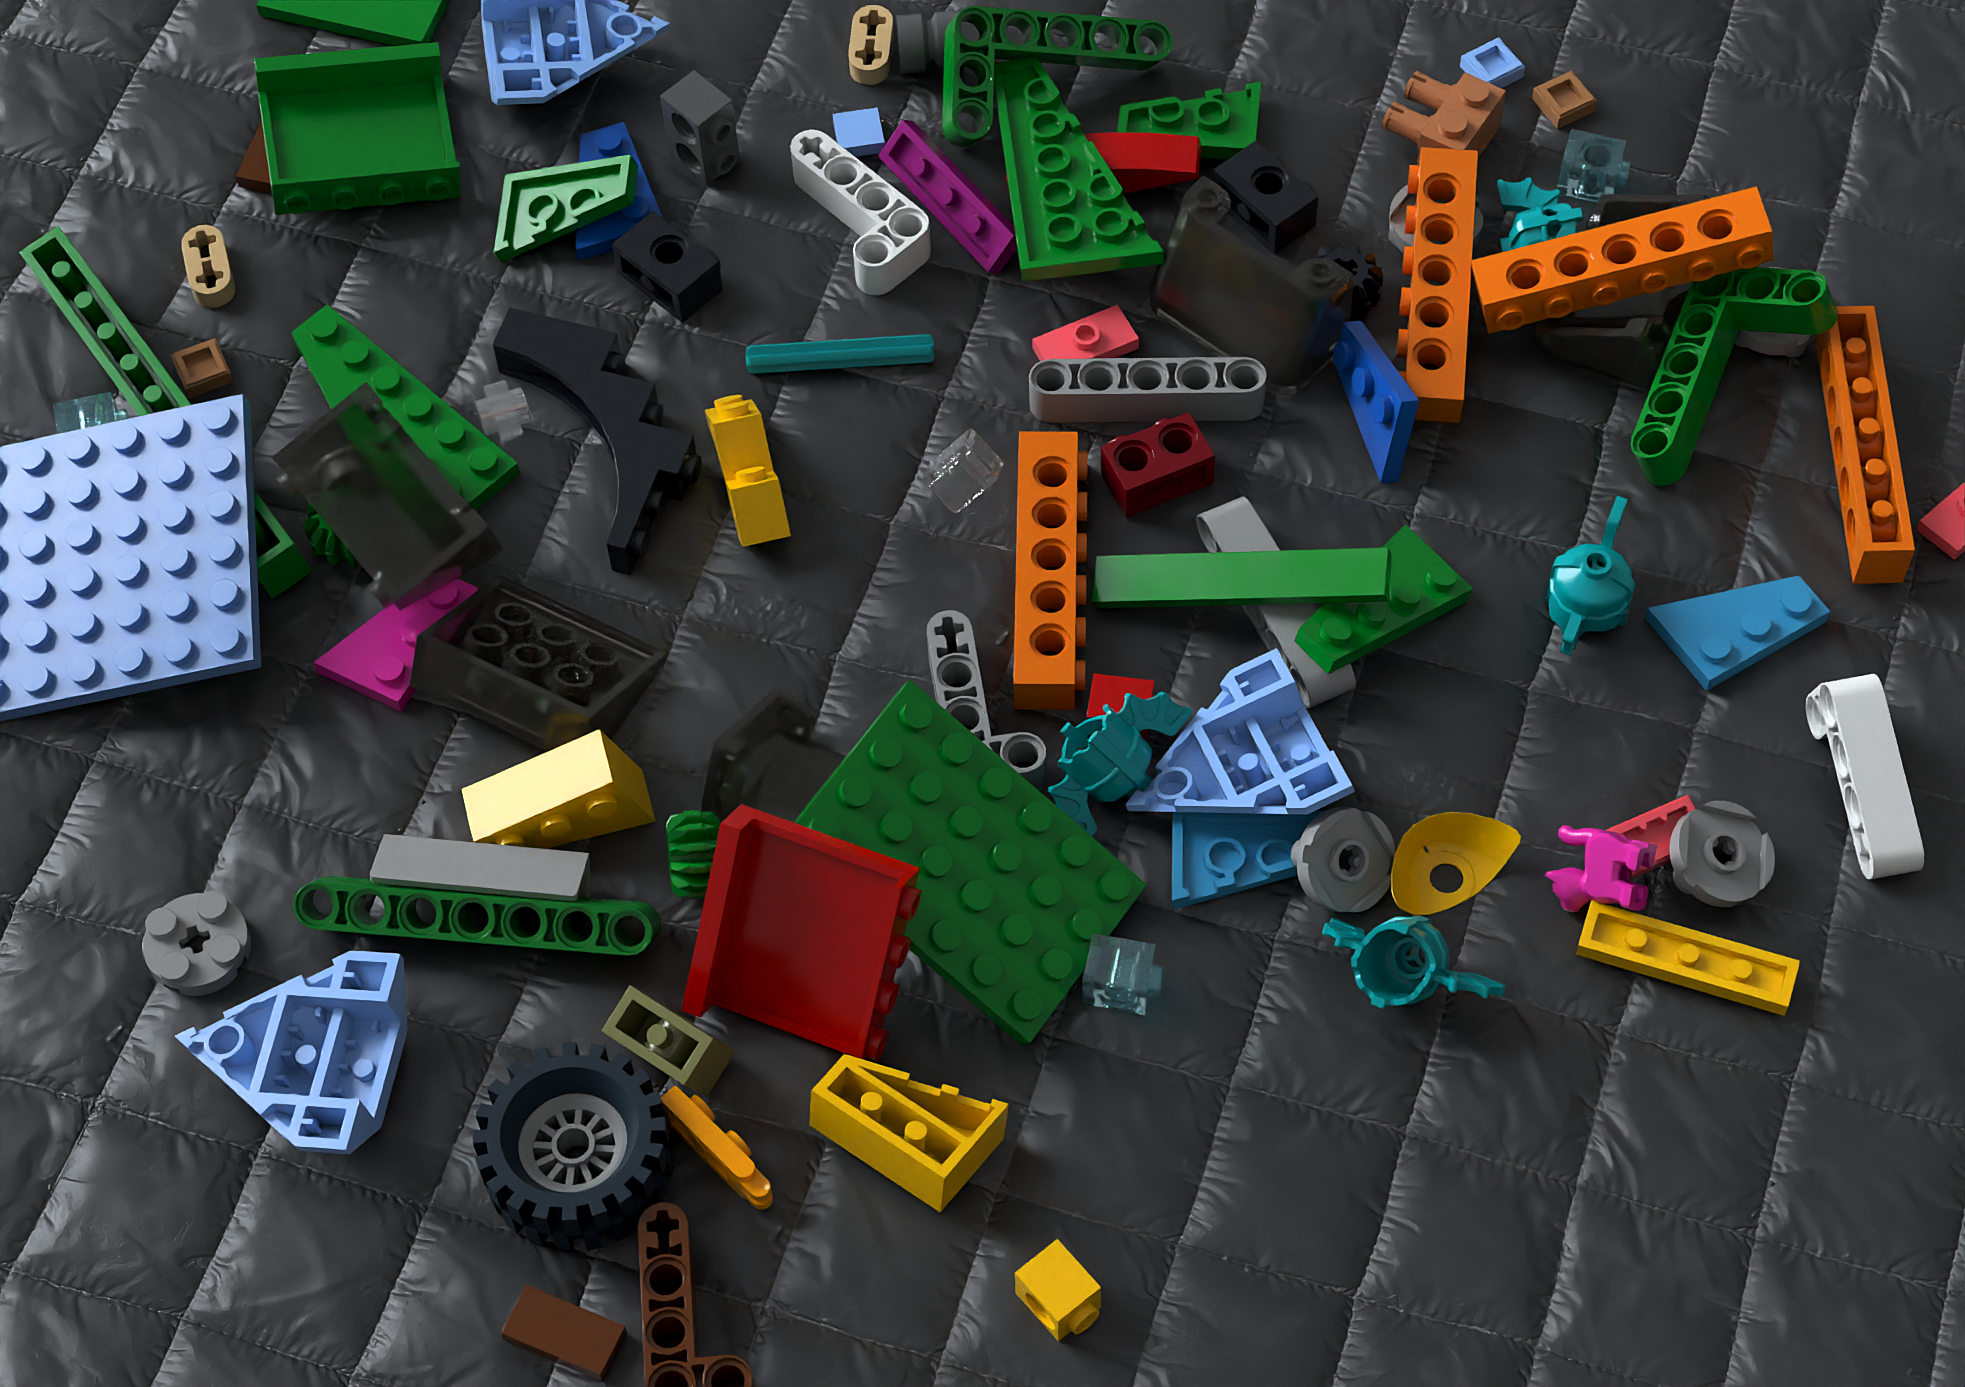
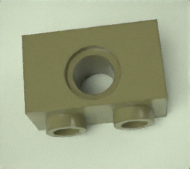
(668, 1040)

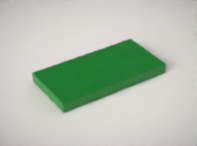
(374, 20)

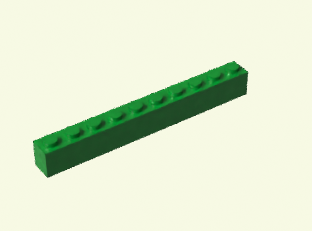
(143, 378)

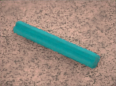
(840, 354)

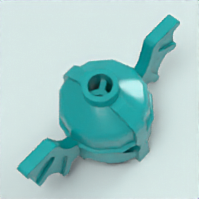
(1539, 214)
(1591, 586)
(1113, 756)
(1386, 966)

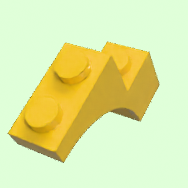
(747, 470)

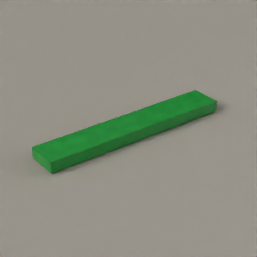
(1242, 578)

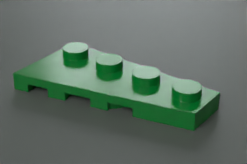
(1418, 593)

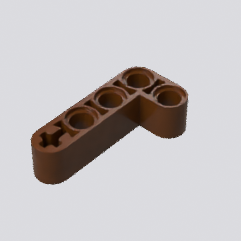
(676, 1311)

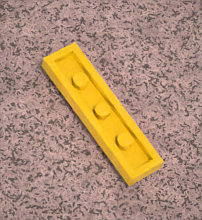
(1688, 958)

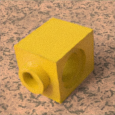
(1059, 1291)

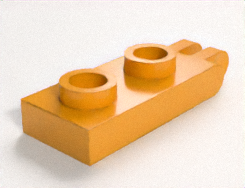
(722, 1152)

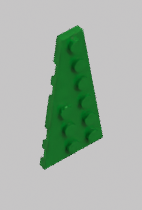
(1060, 189)
(346, 359)

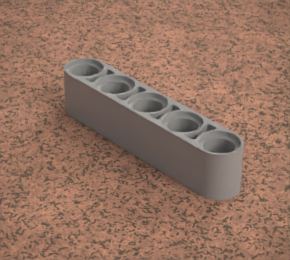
(1168, 384)
(1239, 529)

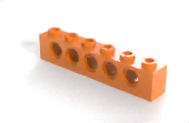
(1452, 178)
(1623, 260)
(1865, 448)
(1039, 679)

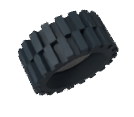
(548, 1097)

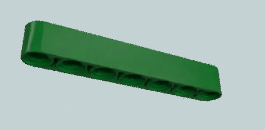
(454, 925)

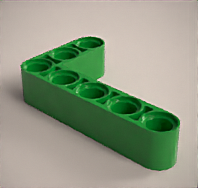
(1037, 42)
(1700, 347)

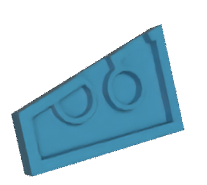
(1737, 627)
(1231, 852)

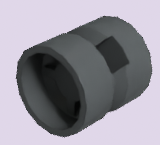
(922, 41)

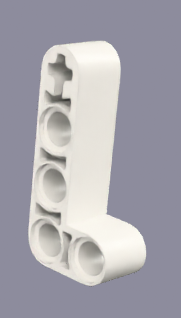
(890, 225)
(1869, 773)

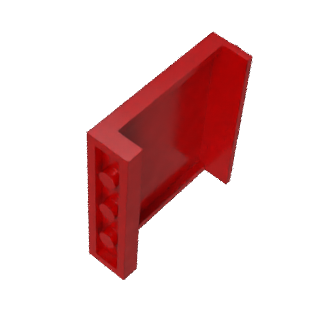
(802, 932)

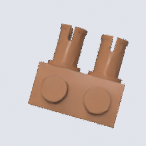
(1464, 116)

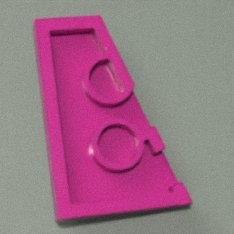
(381, 651)

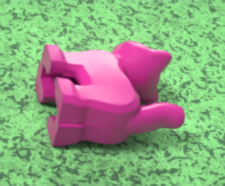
(1607, 870)

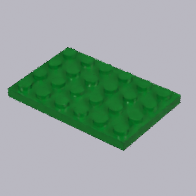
(1001, 867)

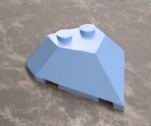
(552, 44)
(1248, 752)
(315, 1051)

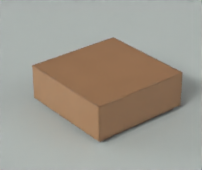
(1564, 99)
(202, 368)

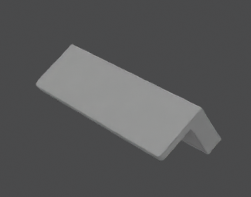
(482, 868)

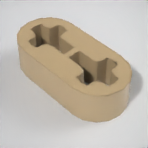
(879, 45)
(199, 268)

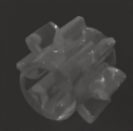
(503, 411)

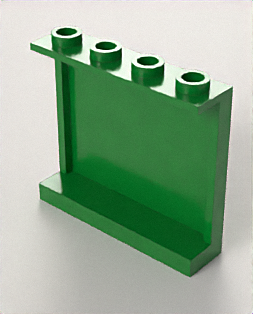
(356, 128)

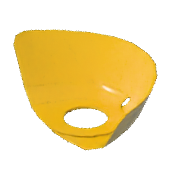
(1464, 840)

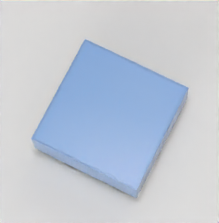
(1493, 64)
(859, 131)

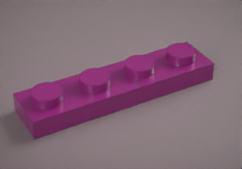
(950, 196)

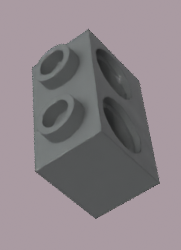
(700, 127)

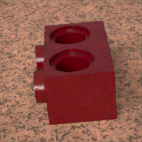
(1160, 472)

